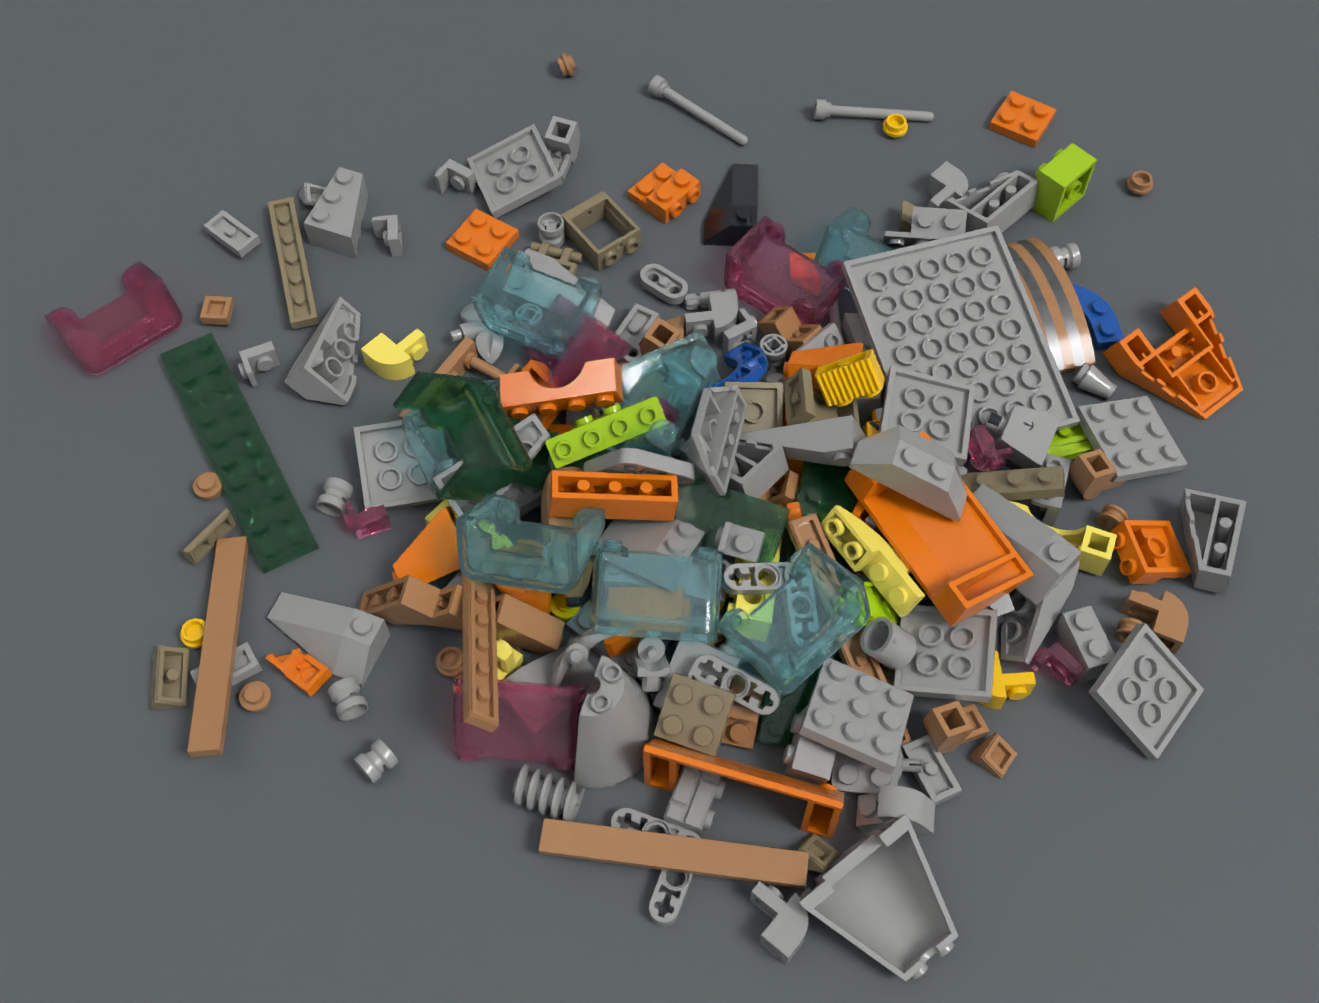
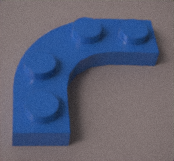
(1100, 318)
(749, 364)

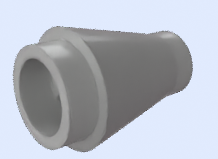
(1093, 381)

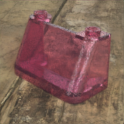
(777, 275)
(120, 326)
(592, 343)
(534, 724)

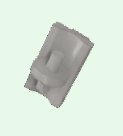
(650, 663)

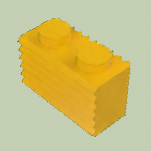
(850, 378)

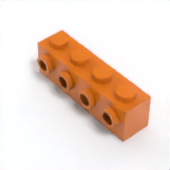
(620, 494)

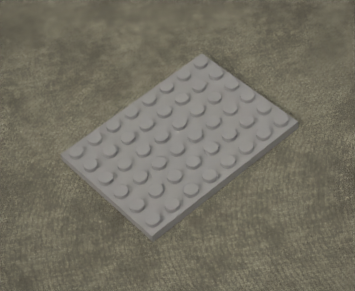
(961, 317)

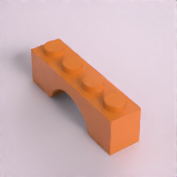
(595, 386)

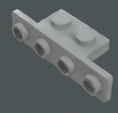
(929, 225)

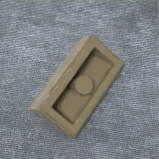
(208, 538)
(169, 678)

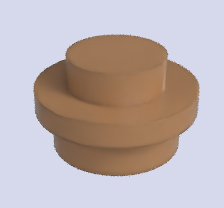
(567, 64)
(1140, 182)
(207, 486)
(450, 662)
(255, 696)

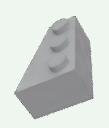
(754, 467)
(1211, 537)

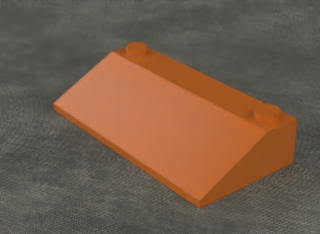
(955, 563)
(665, 760)

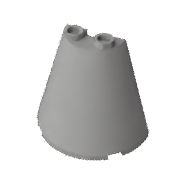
(613, 729)
(885, 900)

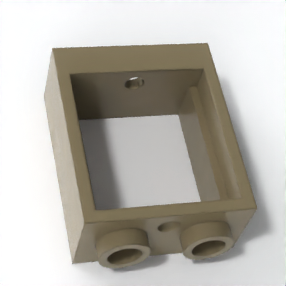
(592, 211)

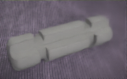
(693, 301)

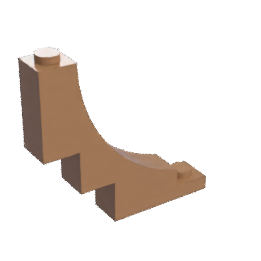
(419, 603)

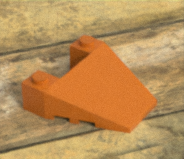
(1185, 368)

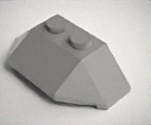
(717, 435)
(913, 469)

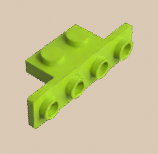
(604, 431)

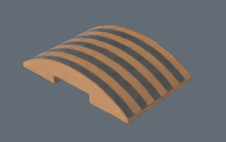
(1054, 303)

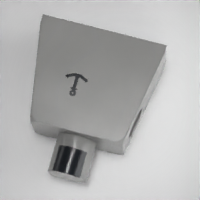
(1026, 432)

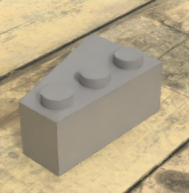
(999, 203)
(339, 213)

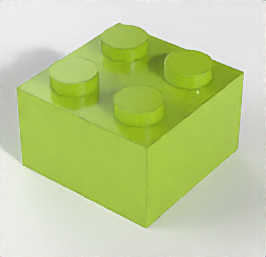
(1063, 181)

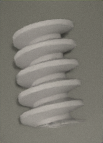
(546, 794)

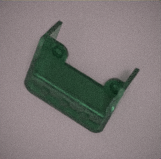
(477, 427)

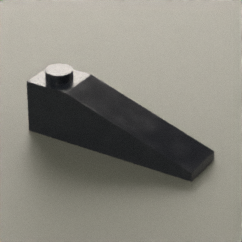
(734, 207)

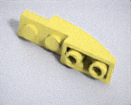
(874, 556)

